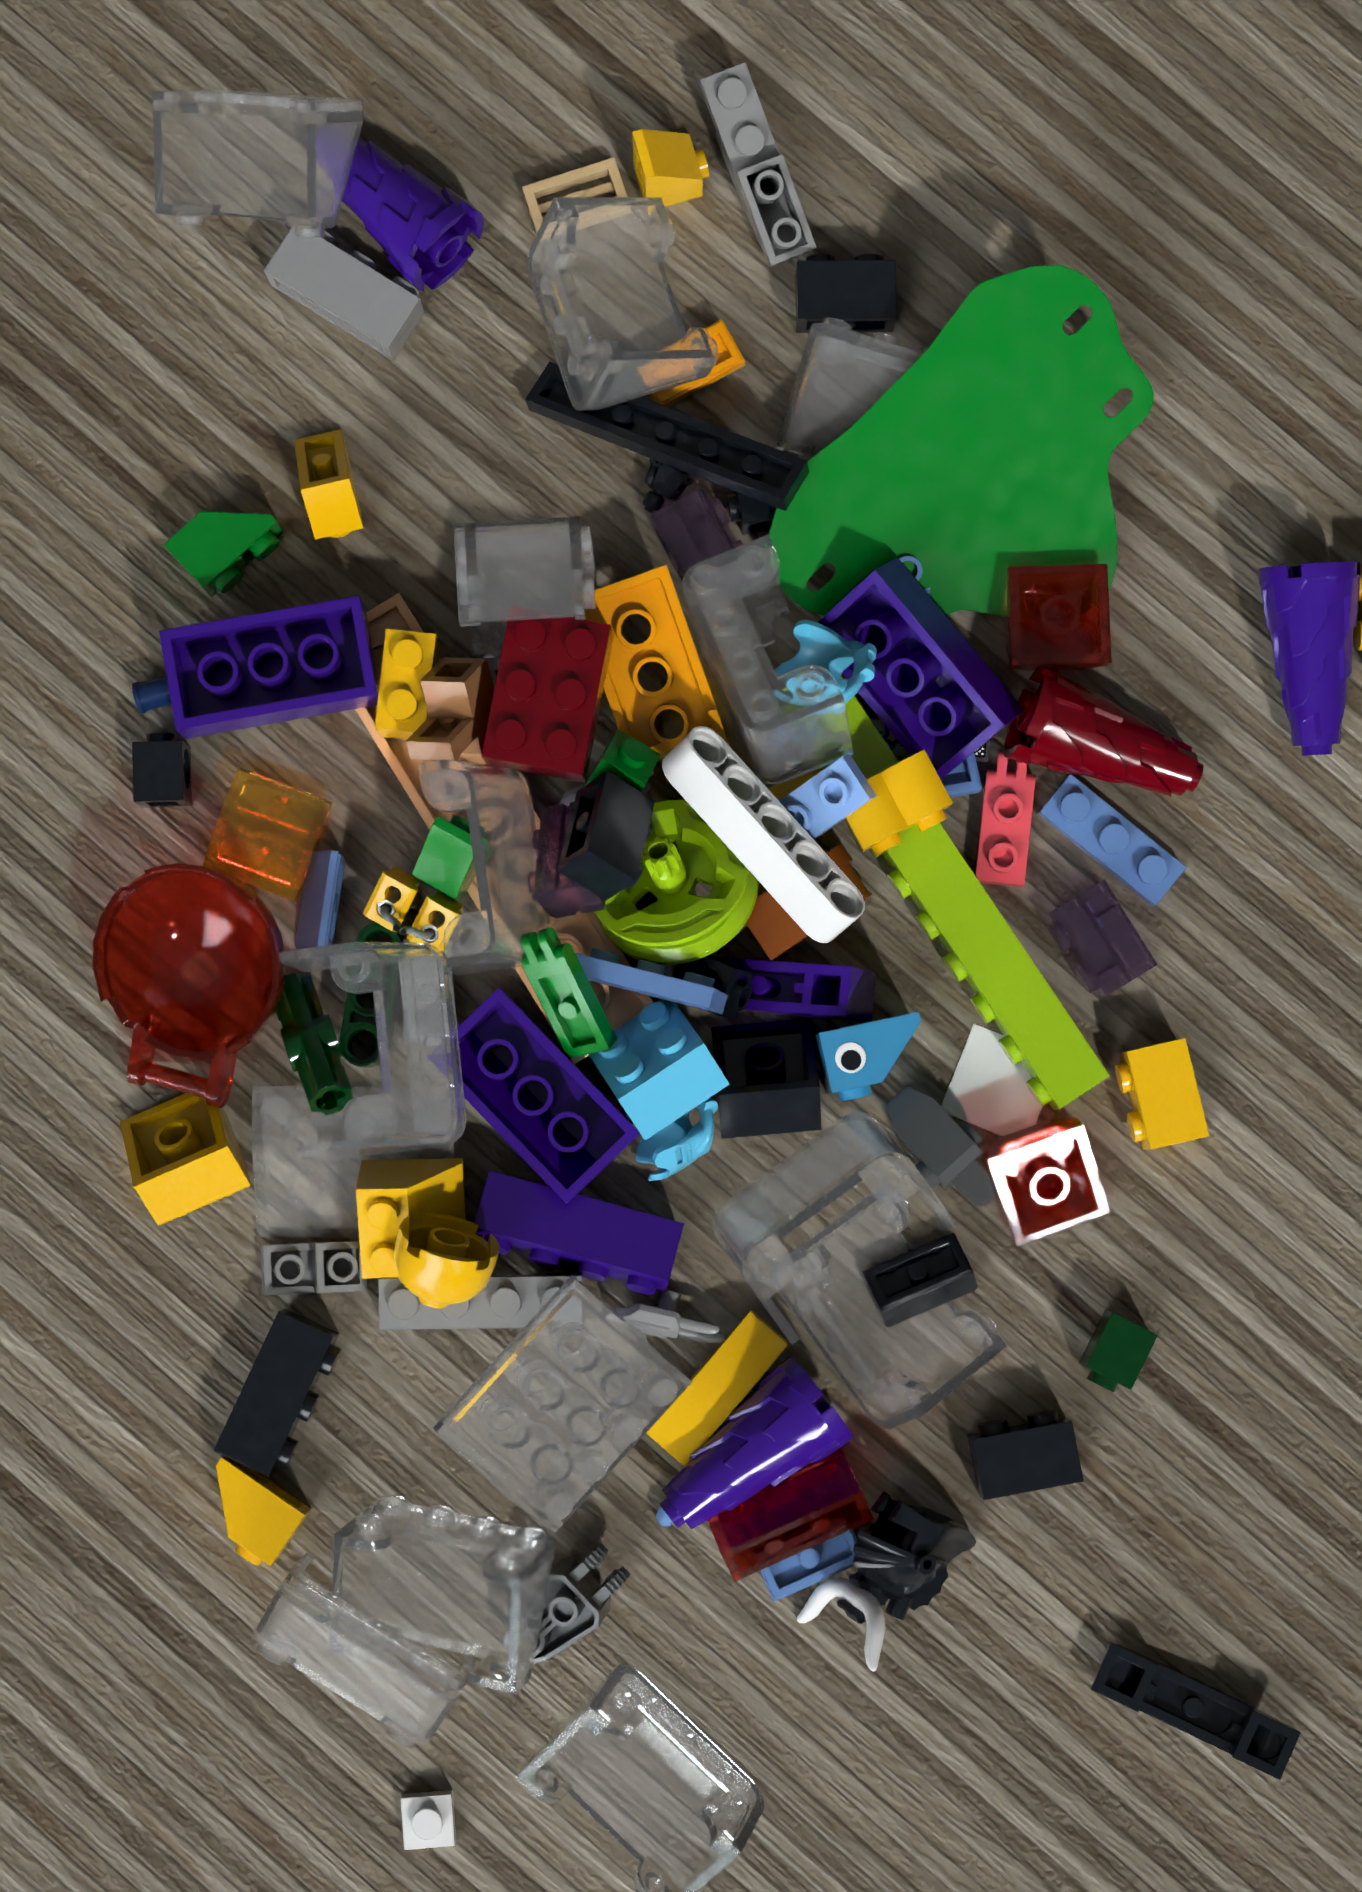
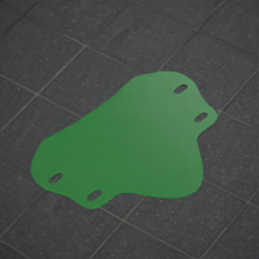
(976, 453)

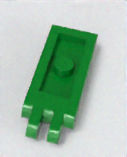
(565, 994)

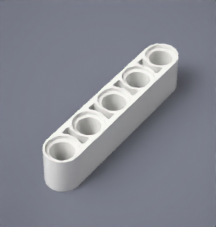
(763, 834)

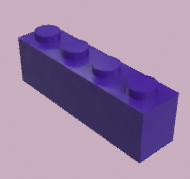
(582, 1234)

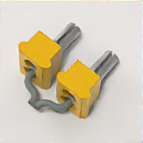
(390, 906)

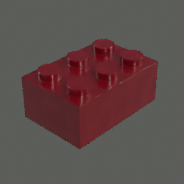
(548, 696)

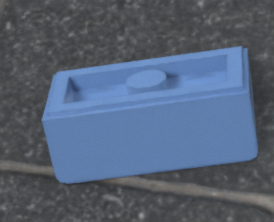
(320, 900)

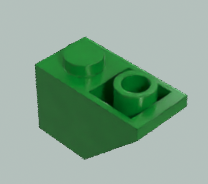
(221, 544)
(447, 858)

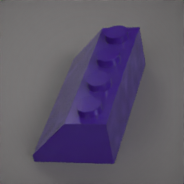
(926, 675)
(538, 1098)

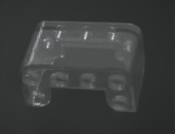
(521, 574)
(780, 721)

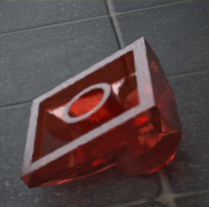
(1058, 617)
(1046, 1179)

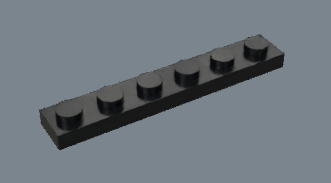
(678, 442)

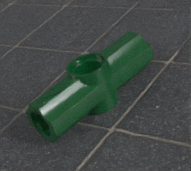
(312, 1046)

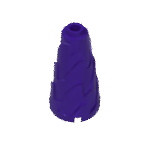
(411, 216)
(1311, 630)
(761, 1444)

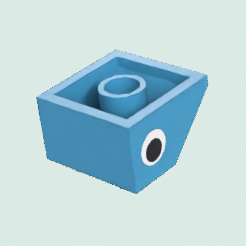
(862, 1054)

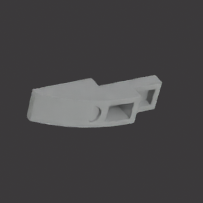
(756, 166)

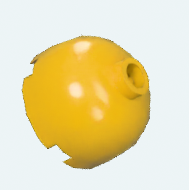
(444, 1259)

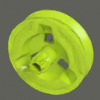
(680, 922)

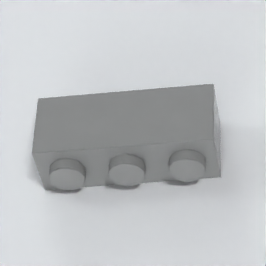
(346, 291)

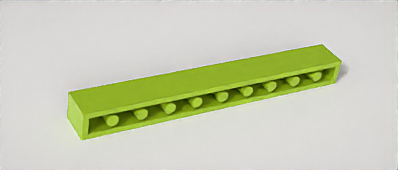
(982, 946)

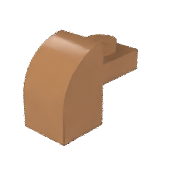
(458, 707)

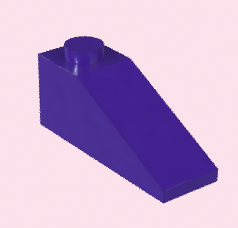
(809, 989)

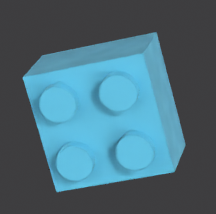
(659, 1067)

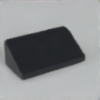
(920, 1280)

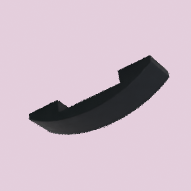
(1196, 1709)

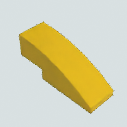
(718, 1387)

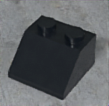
(769, 1077)

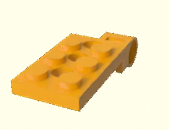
(668, 644)

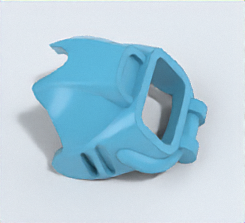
(831, 651)
(678, 1142)

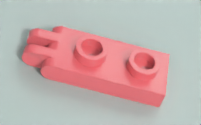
(1005, 824)

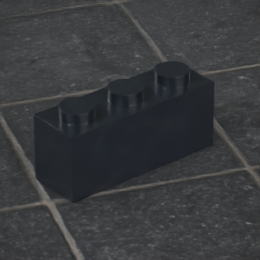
(278, 1393)

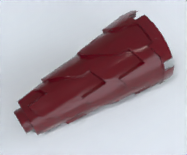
(1091, 736)

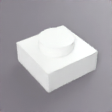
(428, 1820)

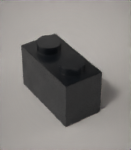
(848, 290)
(606, 836)
(1024, 1455)

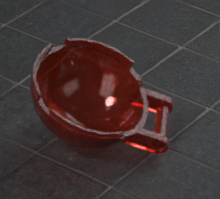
(190, 971)

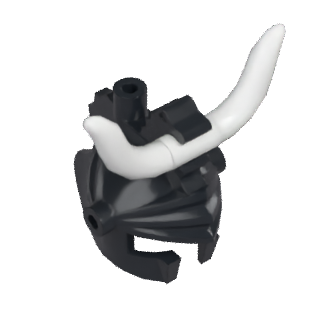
(896, 1560)

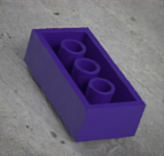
(270, 667)

